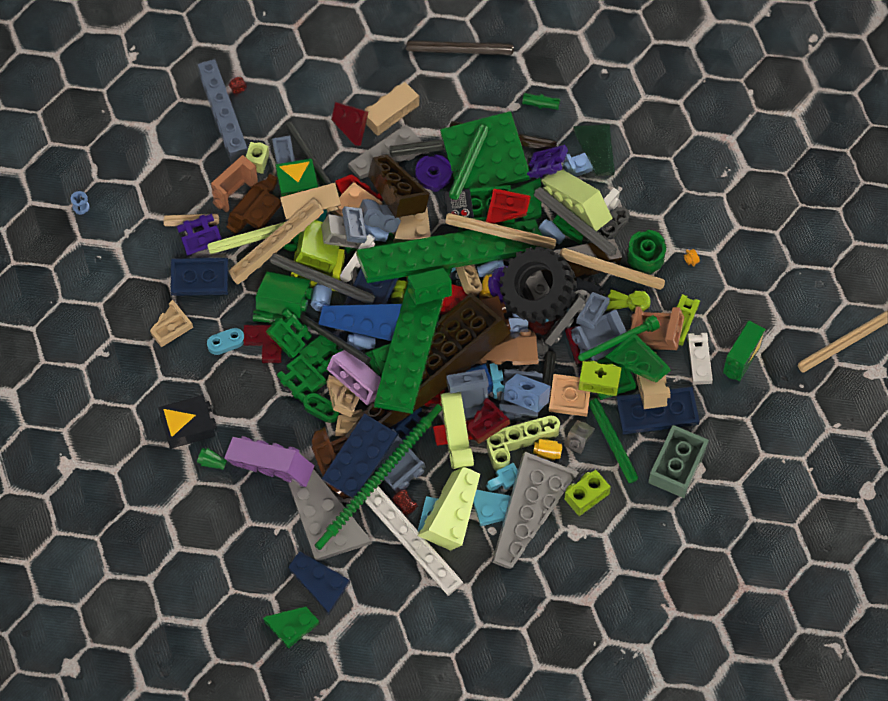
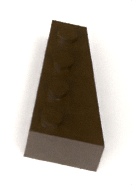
(397, 188)
(583, 271)

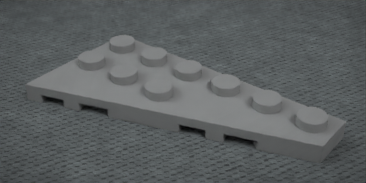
(533, 498)
(317, 510)

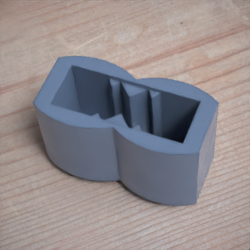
(379, 216)

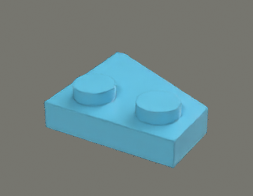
(490, 507)

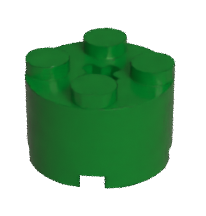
(646, 251)

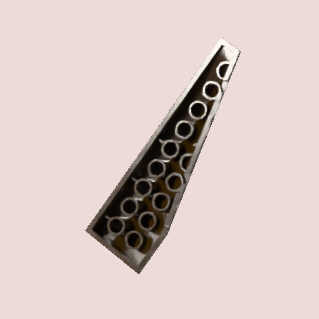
(458, 344)

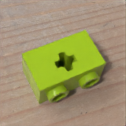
(591, 382)

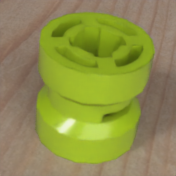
(399, 292)

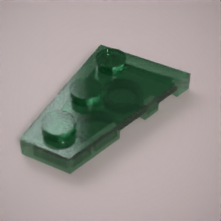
(597, 145)

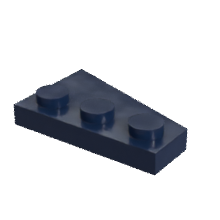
(319, 580)

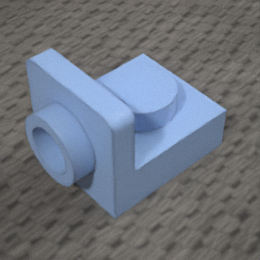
(577, 165)

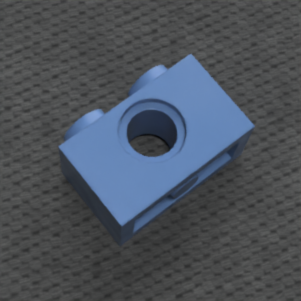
(527, 392)

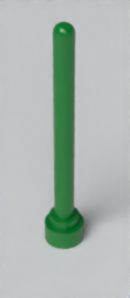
(650, 324)

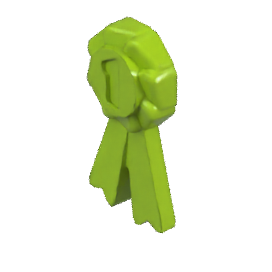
(634, 300)

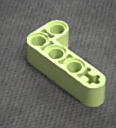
(456, 430)
(524, 438)

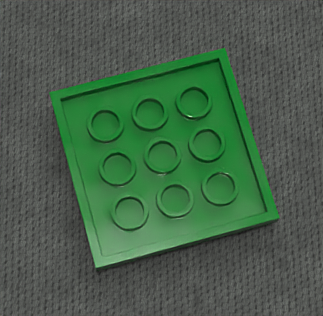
(499, 158)

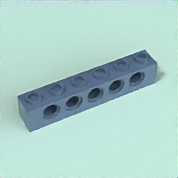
(222, 110)

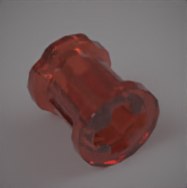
(405, 502)

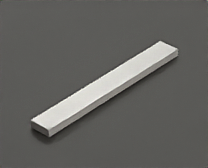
(417, 546)

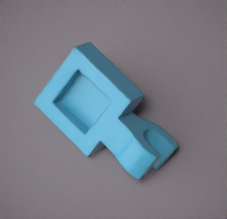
(496, 376)
(505, 476)

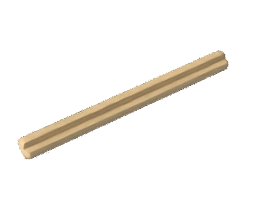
(501, 231)
(612, 268)
(843, 342)

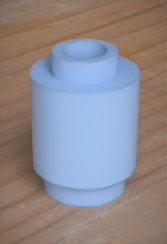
(321, 297)

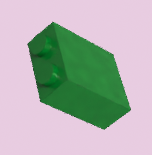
(283, 292)

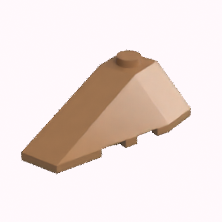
(516, 347)

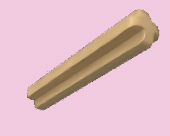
(174, 220)

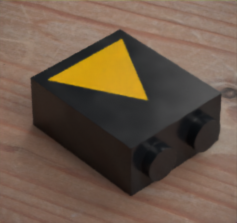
(187, 421)

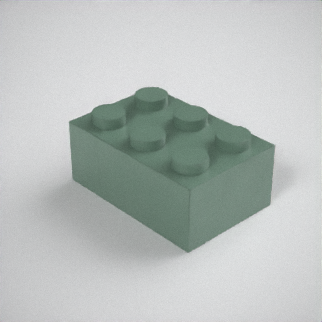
(678, 461)

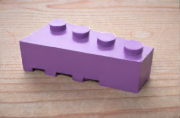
(269, 459)

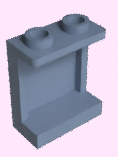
(606, 329)
(473, 390)
(513, 411)
(405, 471)

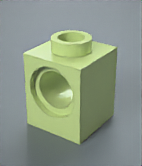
(261, 150)

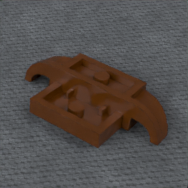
(256, 206)
(326, 452)

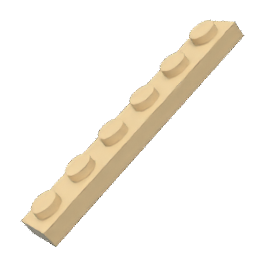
(276, 241)

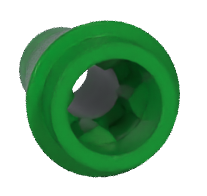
(211, 459)

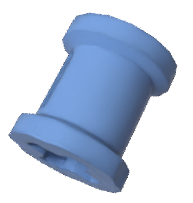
(78, 202)

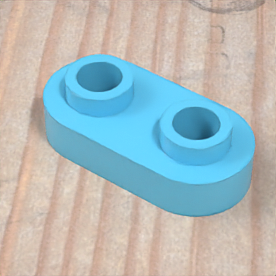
(226, 341)

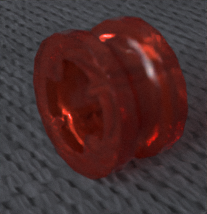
(237, 85)

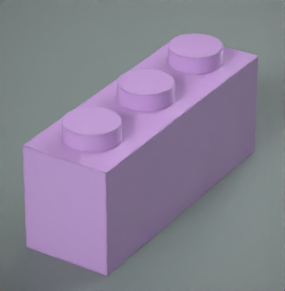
(355, 376)

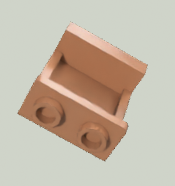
(231, 180)
(668, 334)

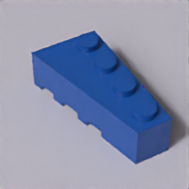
(368, 320)

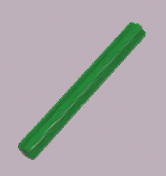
(468, 162)
(613, 440)

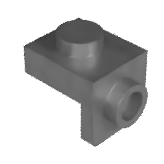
(579, 436)

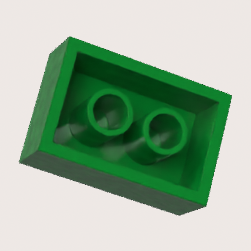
(481, 202)

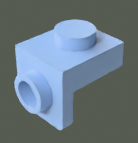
(517, 323)

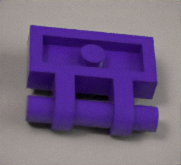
(547, 161)
(198, 241)

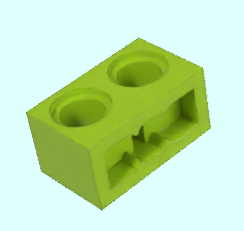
(590, 495)

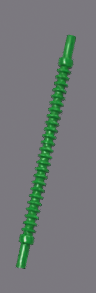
(332, 529)

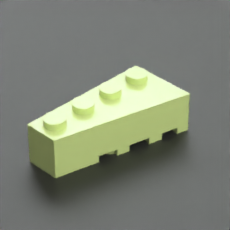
(578, 197)
(452, 510)

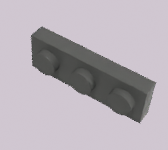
(565, 320)

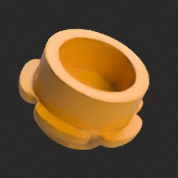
(691, 257)

